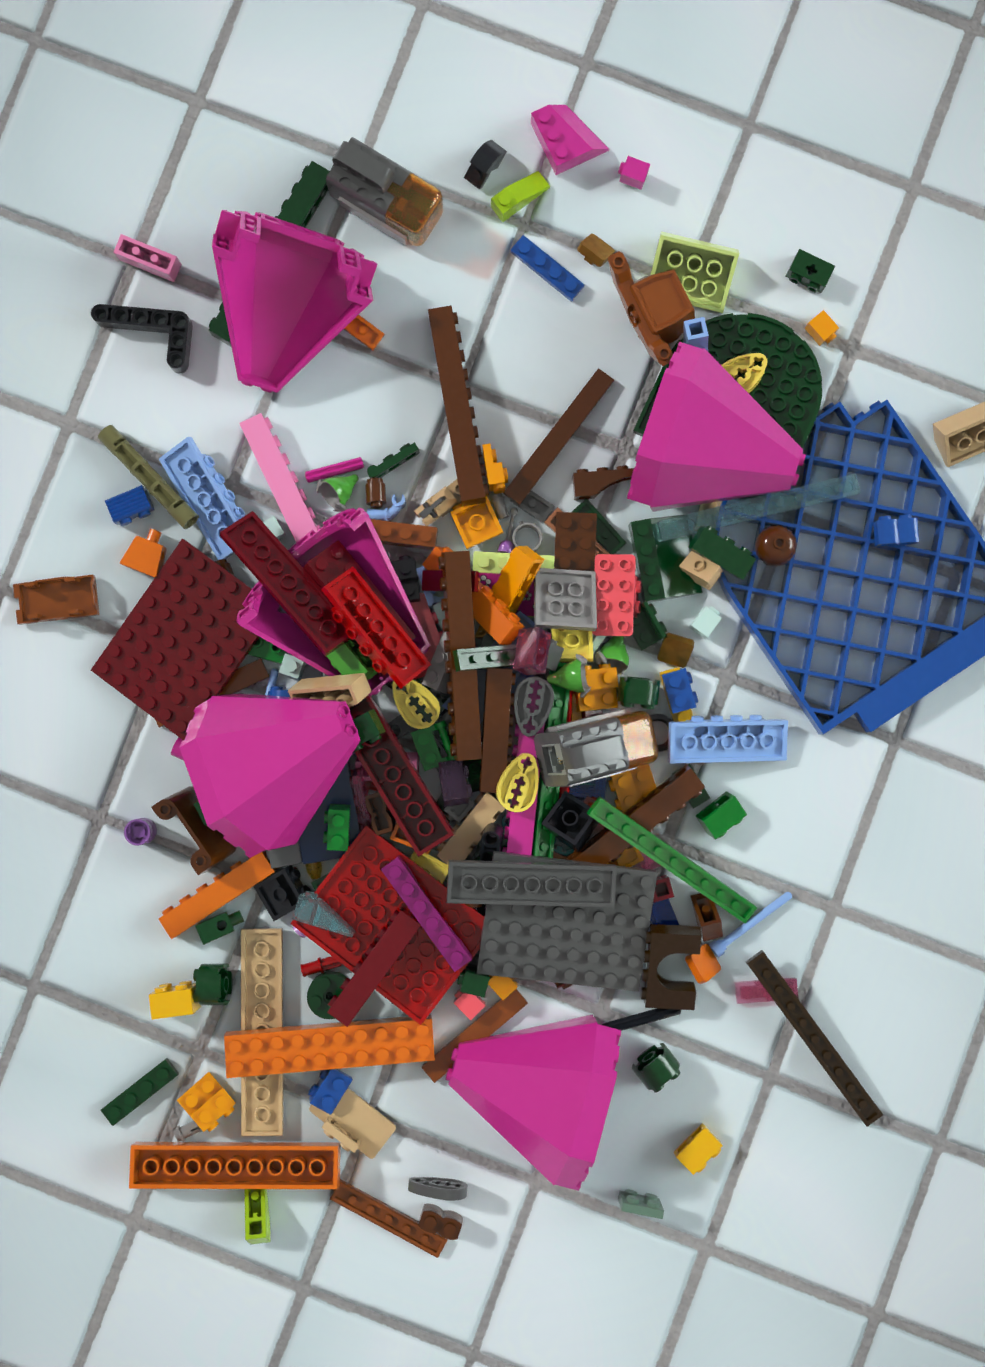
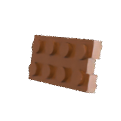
(56, 599)

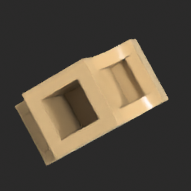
(701, 570)

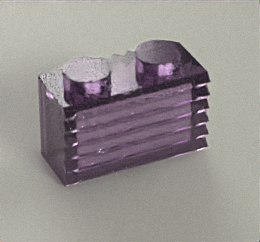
(453, 782)

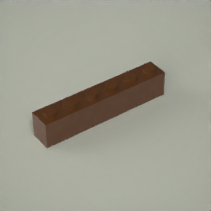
(496, 727)

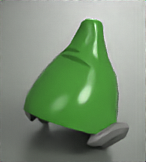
(337, 490)
(614, 653)
(572, 676)

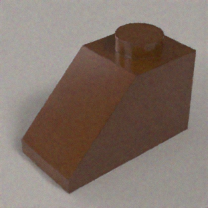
(707, 917)

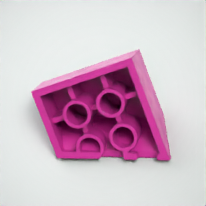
(565, 137)

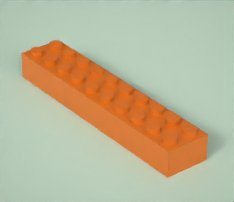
(327, 1046)
(234, 1165)

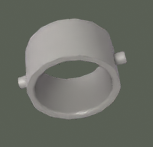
(529, 525)

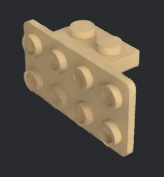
(356, 1125)

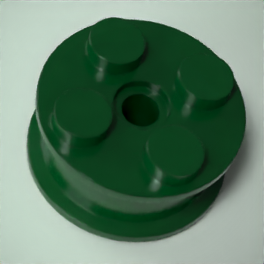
(317, 992)

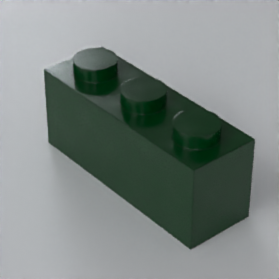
(722, 552)

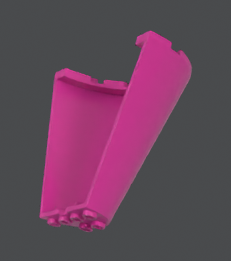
(361, 540)

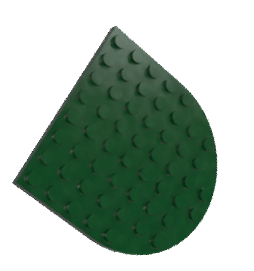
(792, 378)

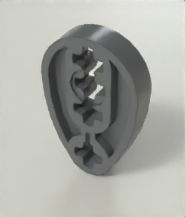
(544, 704)
(438, 1188)

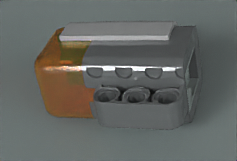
(384, 193)
(595, 747)

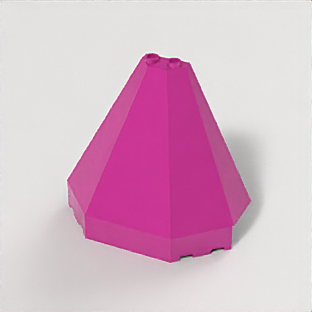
(284, 293)
(709, 440)
(265, 764)
(543, 1091)

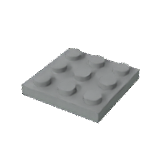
(565, 599)

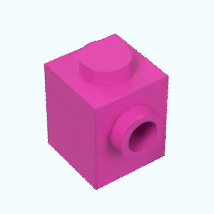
(633, 172)

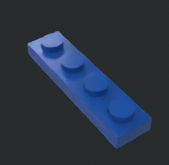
(547, 268)

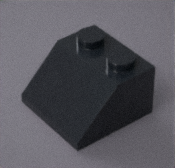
(570, 821)

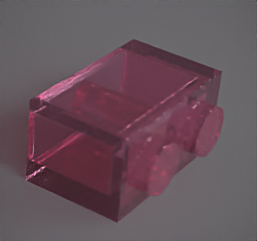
(532, 651)

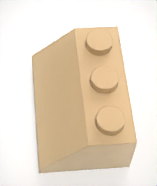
(961, 435)

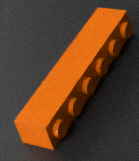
(487, 609)
(216, 895)

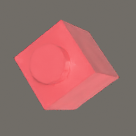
(468, 1003)

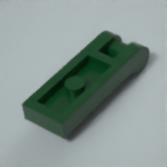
(393, 461)

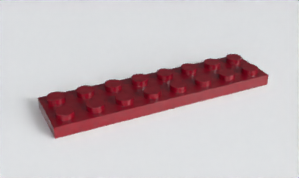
(285, 581)

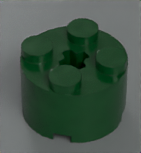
(638, 691)
(212, 984)
(656, 1067)

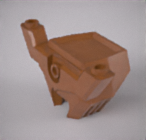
(653, 305)

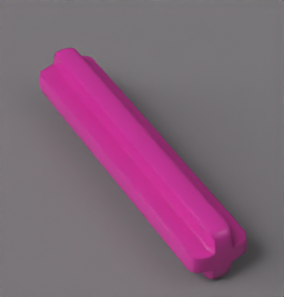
(334, 469)

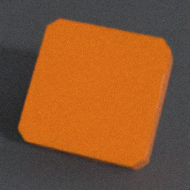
(703, 965)

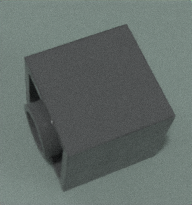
(285, 856)

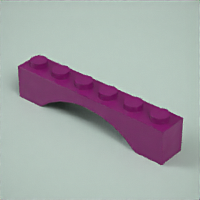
(426, 914)

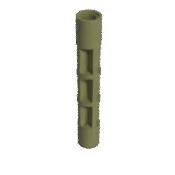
(148, 477)

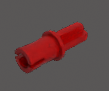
(319, 966)

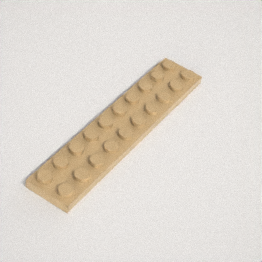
(259, 1010)

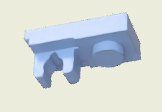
(431, 599)

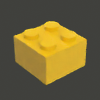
(173, 1000)

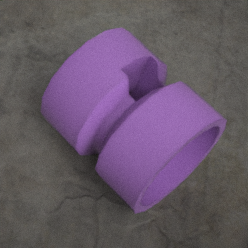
(140, 831)

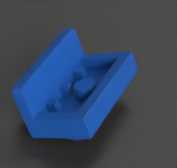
(679, 690)
(329, 1089)

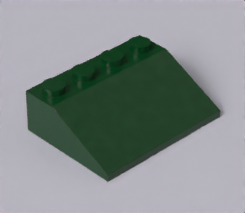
(659, 562)

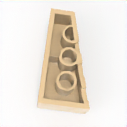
(347, 688)
(471, 829)

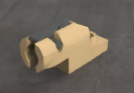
(439, 504)

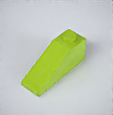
(518, 195)
(257, 1216)

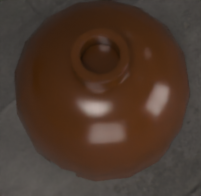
(775, 545)

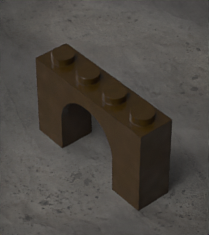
(661, 942)

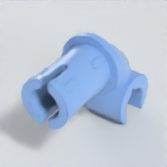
(387, 514)

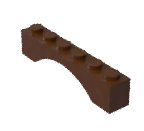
(592, 483)

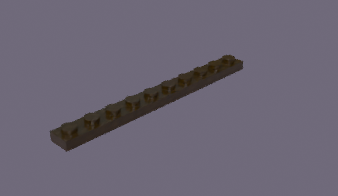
(814, 1038)

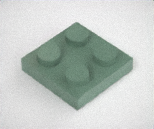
(639, 1204)

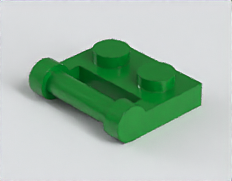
(428, 748)

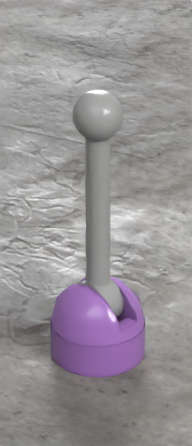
(507, 546)

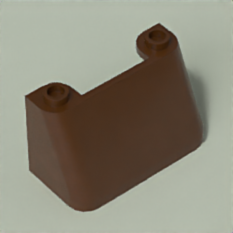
(211, 843)

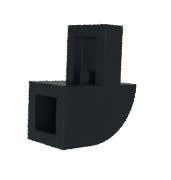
(483, 162)

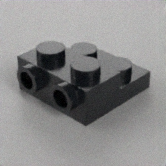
(407, 574)
(281, 891)

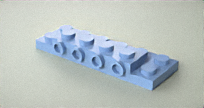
(203, 491)
(727, 739)

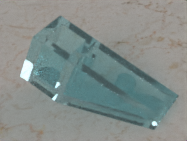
(318, 913)

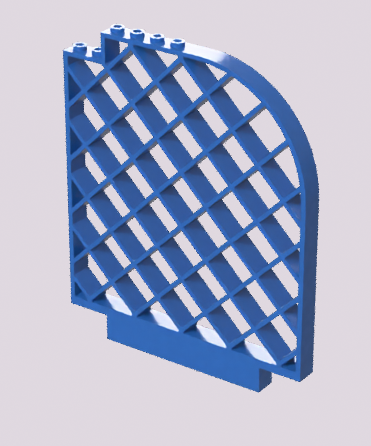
(925, 671)

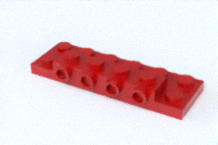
(374, 628)

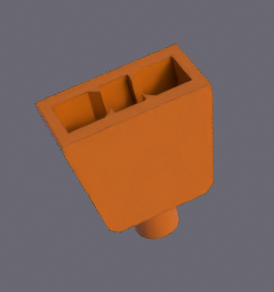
(145, 554)

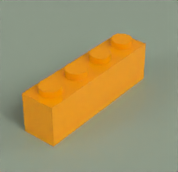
(517, 576)

